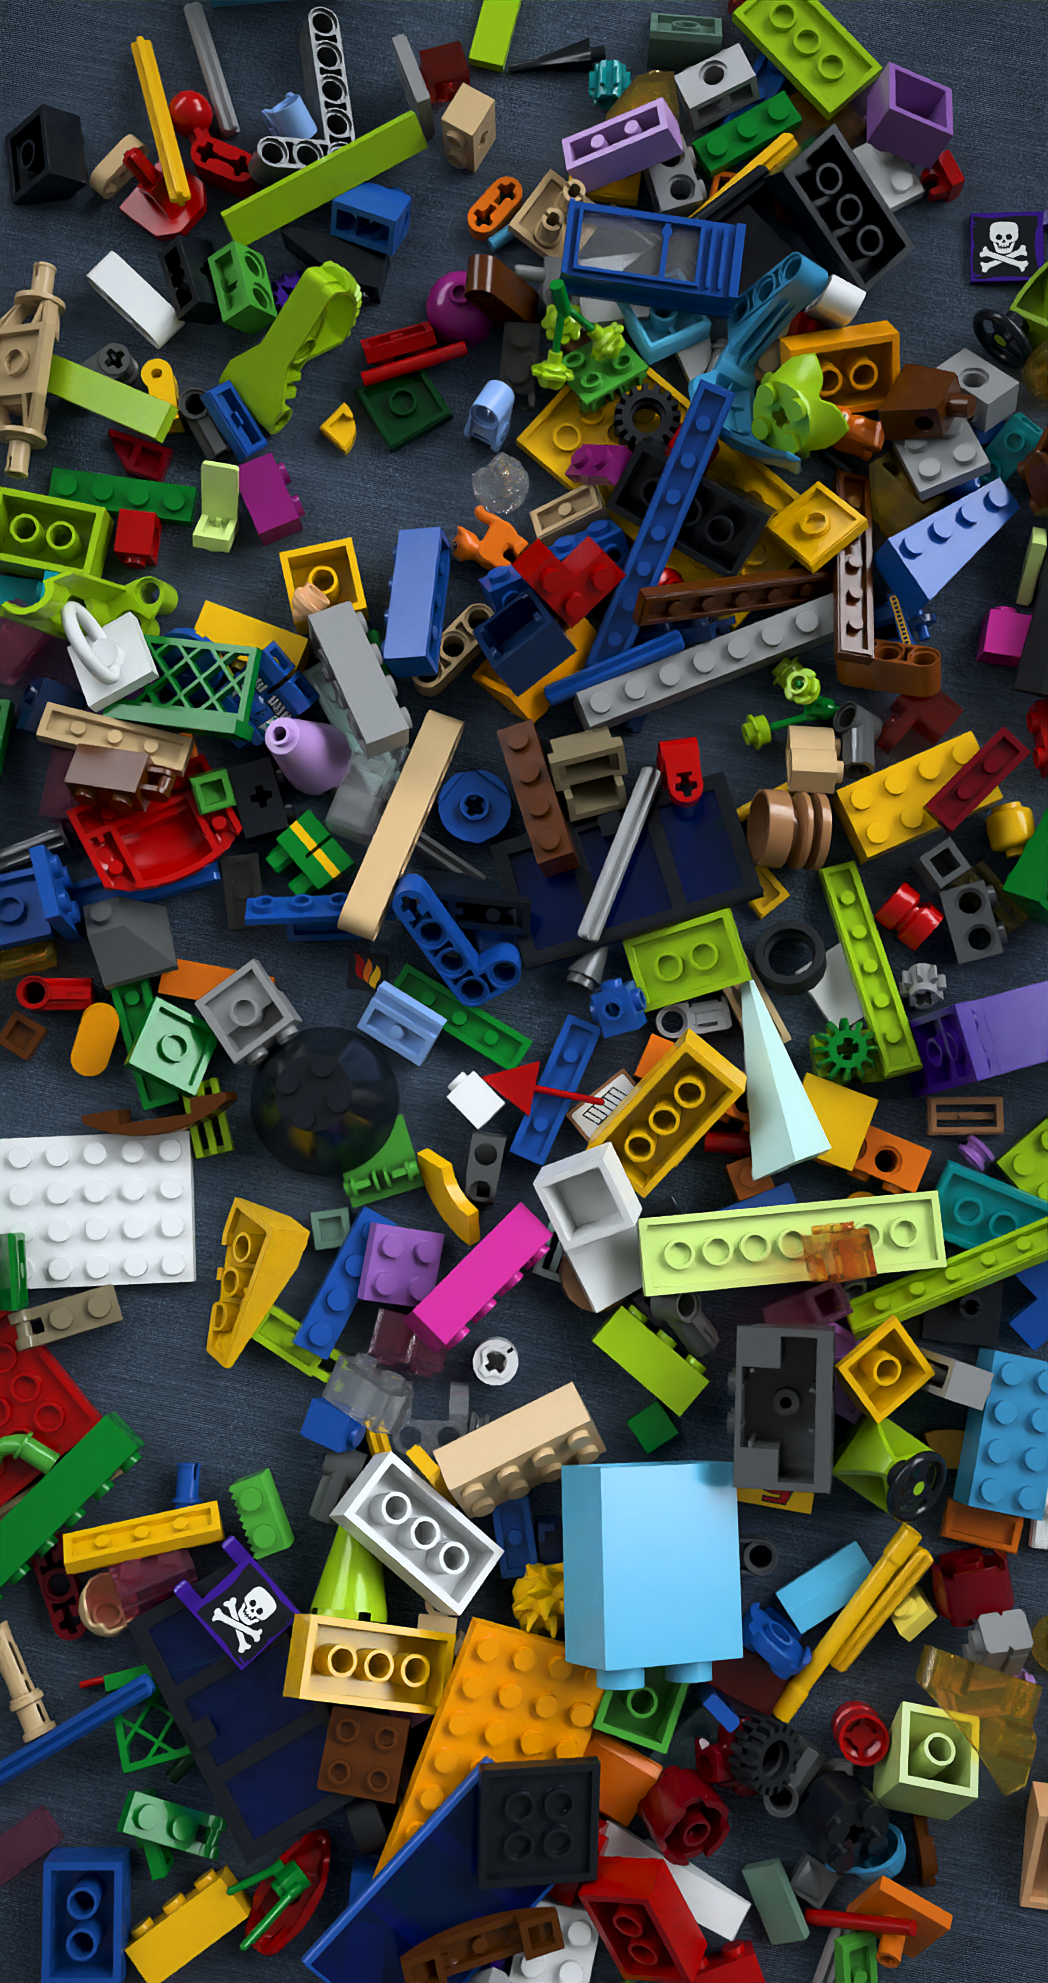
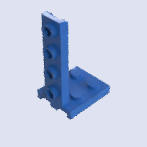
(64, 899)

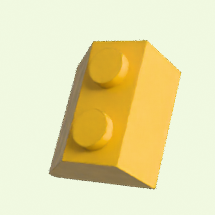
(883, 1370)

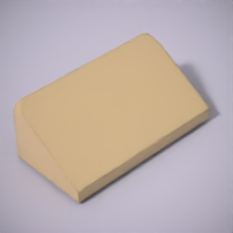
(569, 514)

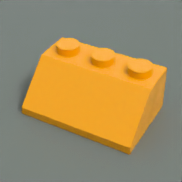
(533, 702)

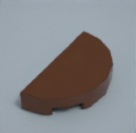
(924, 1851)

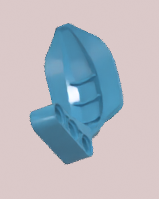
(753, 326)

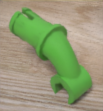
(29, 1450)

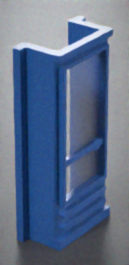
(652, 259)

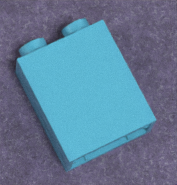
(651, 1569)

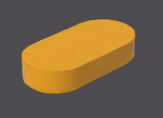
(95, 1039)

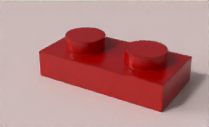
(411, 339)

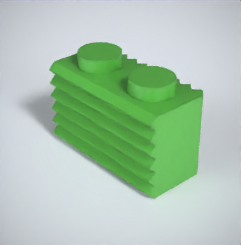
(262, 1513)

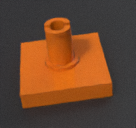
(894, 1900)

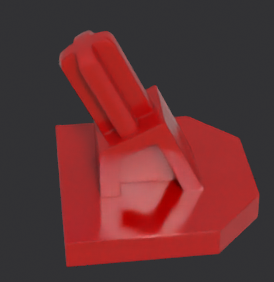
(150, 203)

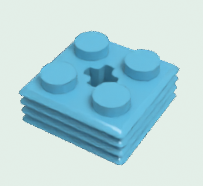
(667, 335)

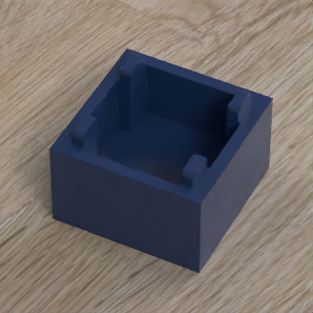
(524, 641)

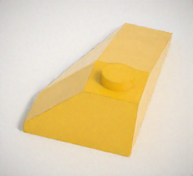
(259, 1262)

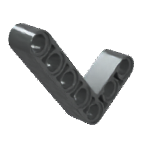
(326, 102)

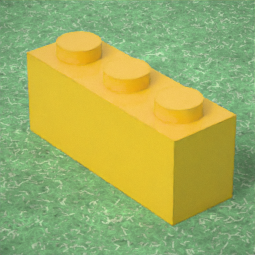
(235, 628)
(187, 1925)

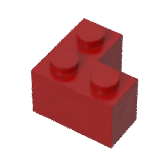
(571, 585)

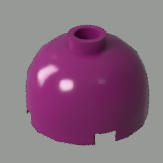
(453, 315)

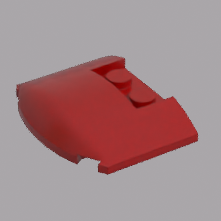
(156, 845)

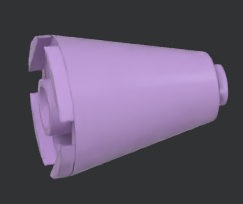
(309, 753)

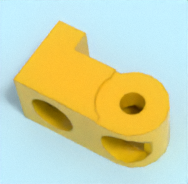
(163, 385)

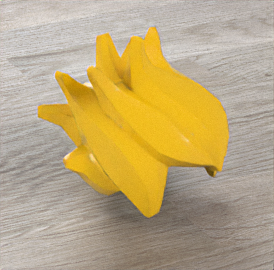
(540, 1599)

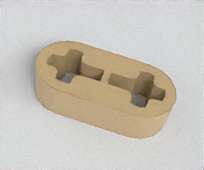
(111, 172)

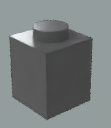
(940, 866)

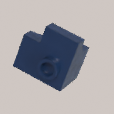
(35, 697)

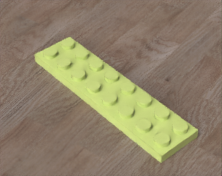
(766, 1243)

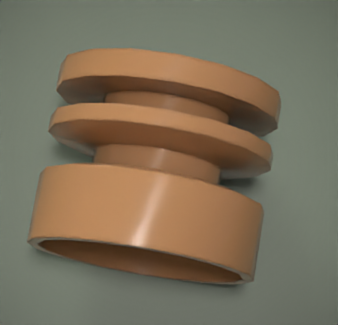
(789, 829)

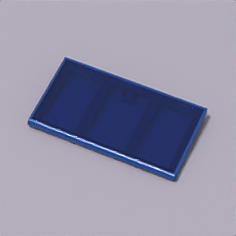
(415, 1897)

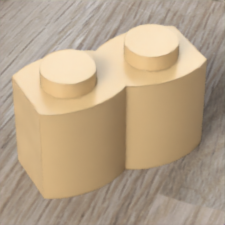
(813, 759)

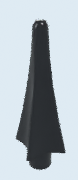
(573, 58)

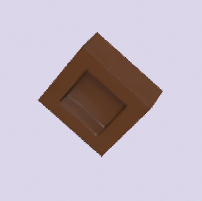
(22, 1035)

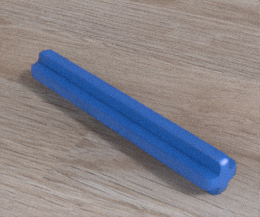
(615, 666)

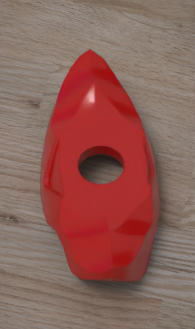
(313, 1858)

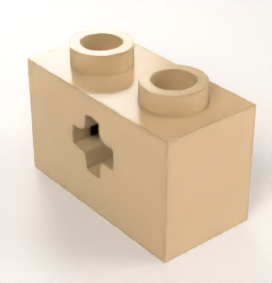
(468, 128)

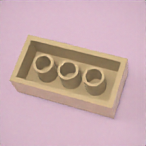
(519, 1451)

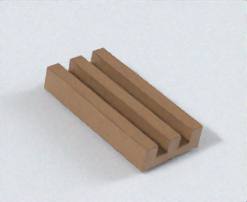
(932, 1116)

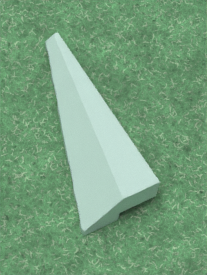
(780, 1113)

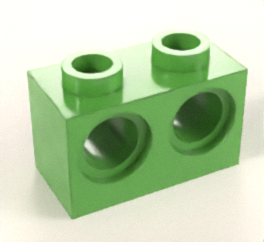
(242, 288)

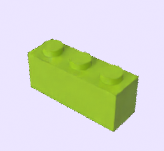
(651, 1358)

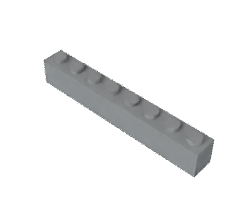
(706, 665)

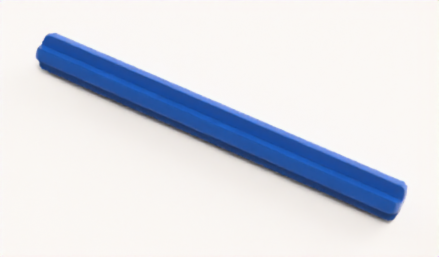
(76, 1727)

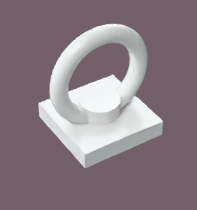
(109, 659)

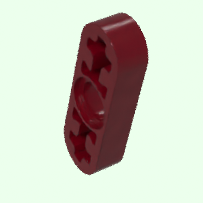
(51, 1598)

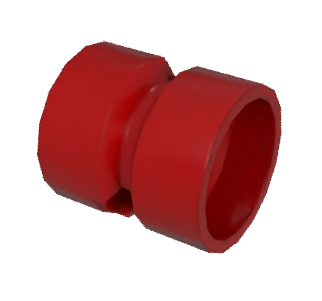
(909, 916)
(860, 1733)

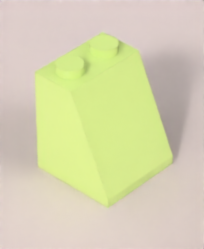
(927, 1765)

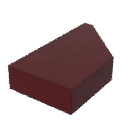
(140, 457)

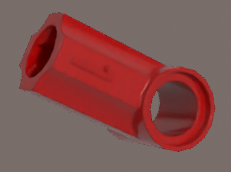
(60, 993)

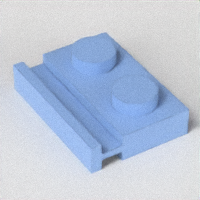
(401, 1023)

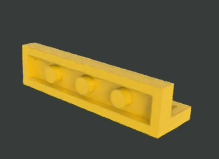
(142, 1537)

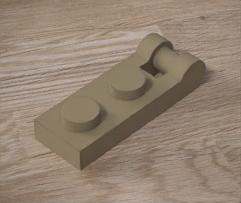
(66, 1317)

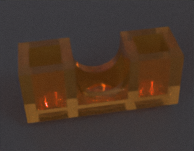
(838, 1252)

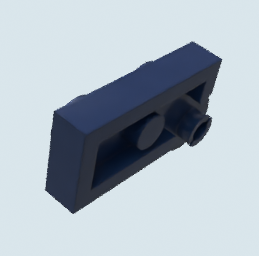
(693, 629)

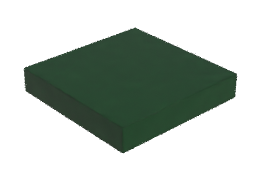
(403, 408)

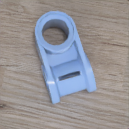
(289, 118)
(491, 414)

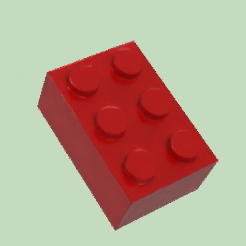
(644, 1920)

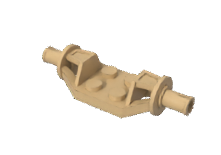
(26, 367)

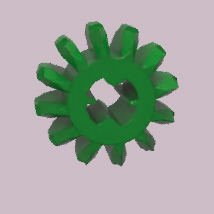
(854, 1061)

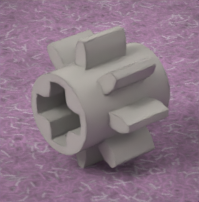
(922, 985)

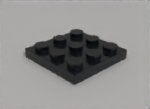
(537, 1822)

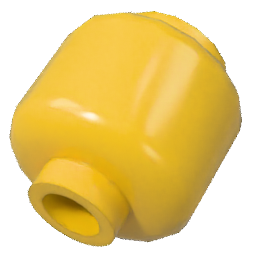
(1010, 828)

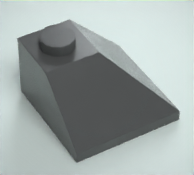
(129, 940)

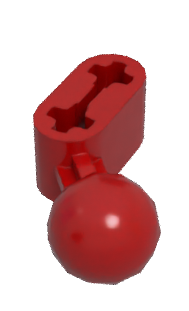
(191, 119)

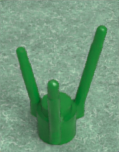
(288, 1885)

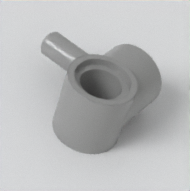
(545, 275)

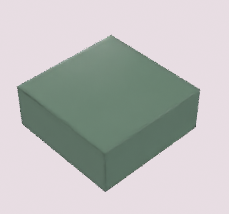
(330, 1227)

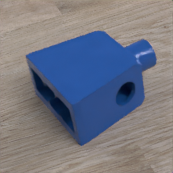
(372, 217)

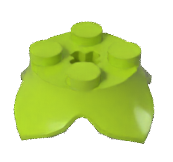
(790, 410)

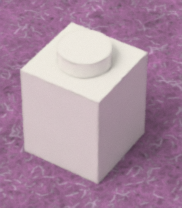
(474, 1099)

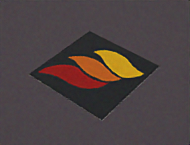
(366, 970)

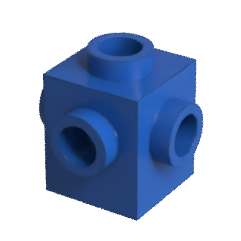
(618, 1007)

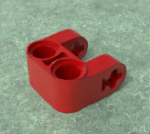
(679, 765)

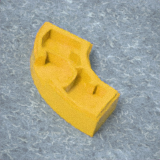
(448, 1197)

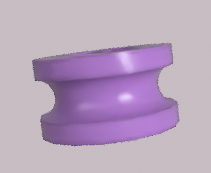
(975, 1153)

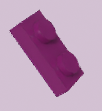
(598, 464)

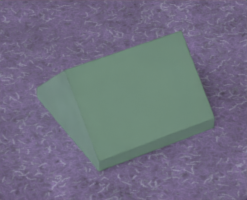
(682, 40)

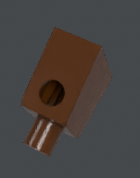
(923, 403)

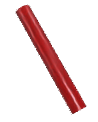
(414, 363)
(861, 1922)

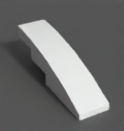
(708, 1899)

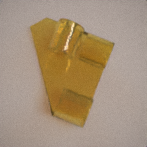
(989, 1710)

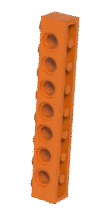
(907, 1158)

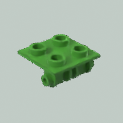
(599, 379)
(388, 1172)

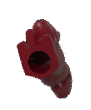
(713, 1760)

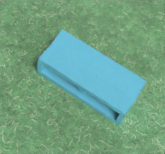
(825, 1587)

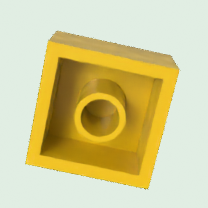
(331, 569)

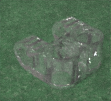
(430, 1429)

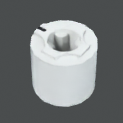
(495, 1361)

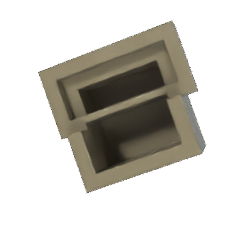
(589, 772)

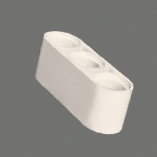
(134, 299)
(836, 304)

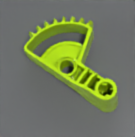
(308, 325)

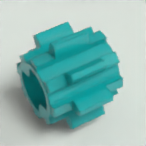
(608, 83)

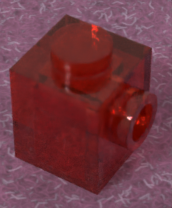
(444, 70)

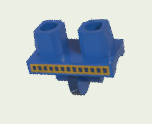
(894, 614)

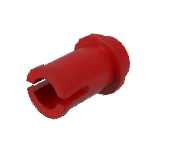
(727, 1142)

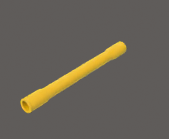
(893, 1557)

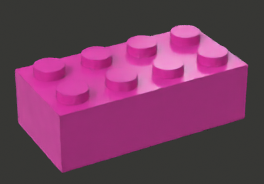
(485, 1271)

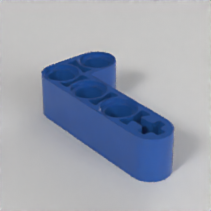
(451, 939)

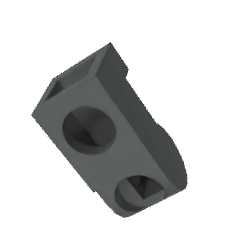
(484, 1166)

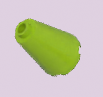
(351, 1583)

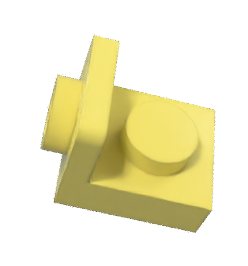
(913, 1614)

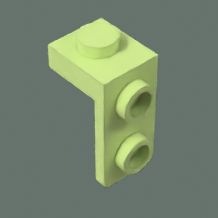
(219, 507)

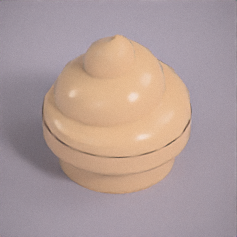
(308, 601)

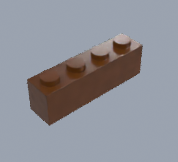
(538, 799)

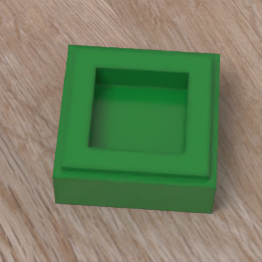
(652, 1426)

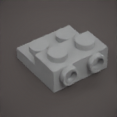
(249, 1014)

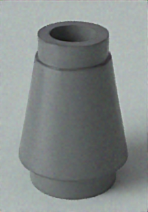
(587, 970)

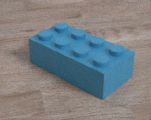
(1007, 1442)

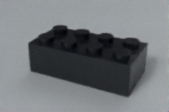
(838, 209)
(720, 523)

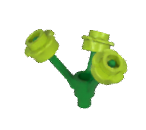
(798, 686)

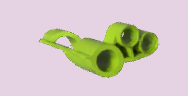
(100, 597)

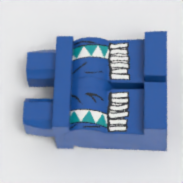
(284, 701)

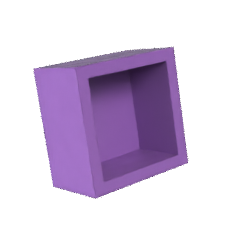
(909, 116)

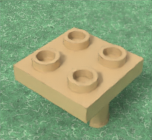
(543, 216)

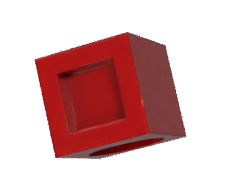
(138, 538)

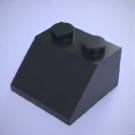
(46, 157)

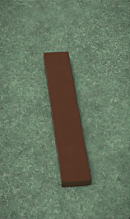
(854, 578)
(731, 595)

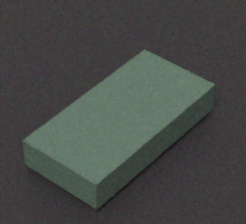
(775, 1901)

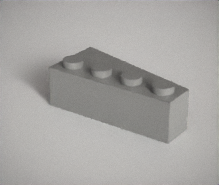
(359, 683)

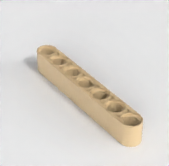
(400, 825)

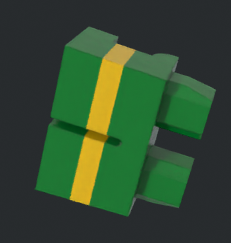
(314, 852)

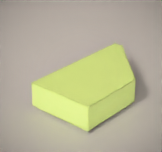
(1032, 566)

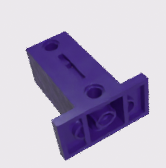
(980, 1039)

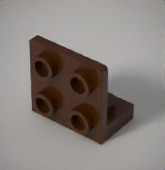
(364, 1754)

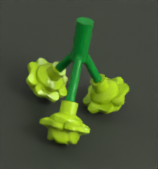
(565, 322)

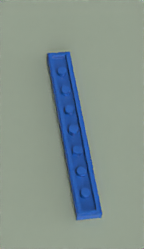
(663, 517)

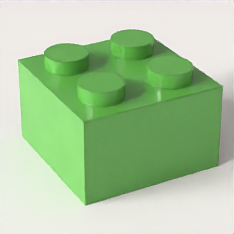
(643, 1714)

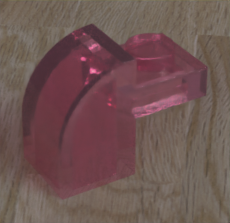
(812, 1304)

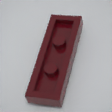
(976, 779)

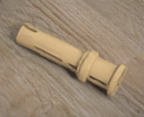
(25, 1697)

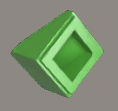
(211, 790)

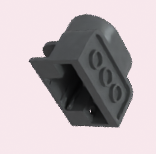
(778, 1440)

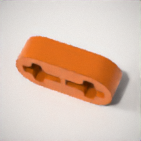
(489, 203)

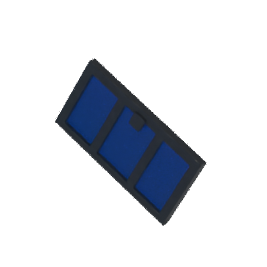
(679, 870)
(245, 1736)

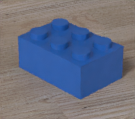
(86, 1915)

